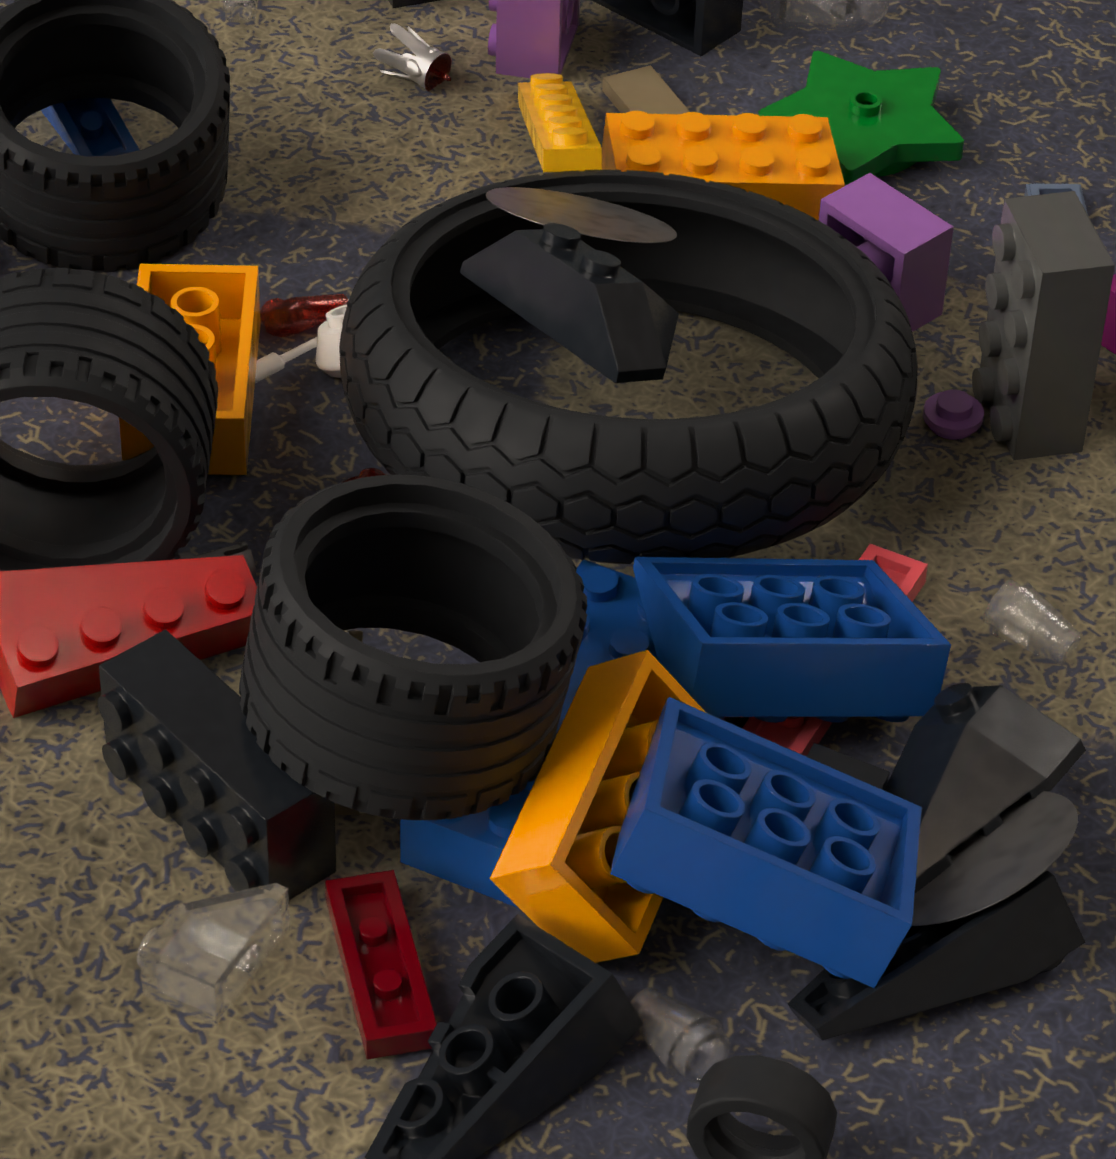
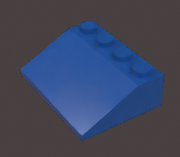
(791, 637)
(771, 844)

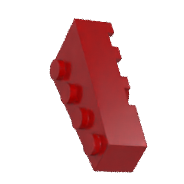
(76, 617)

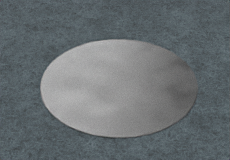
(582, 213)
(1000, 864)

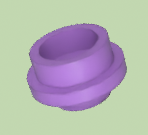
(953, 414)

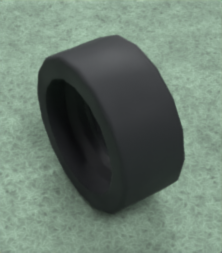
(768, 1090)

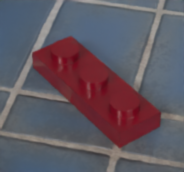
(380, 964)

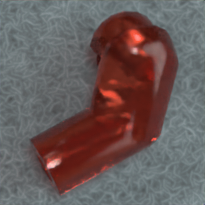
(298, 313)

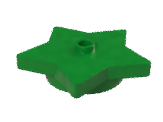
(876, 117)

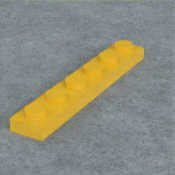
(558, 124)

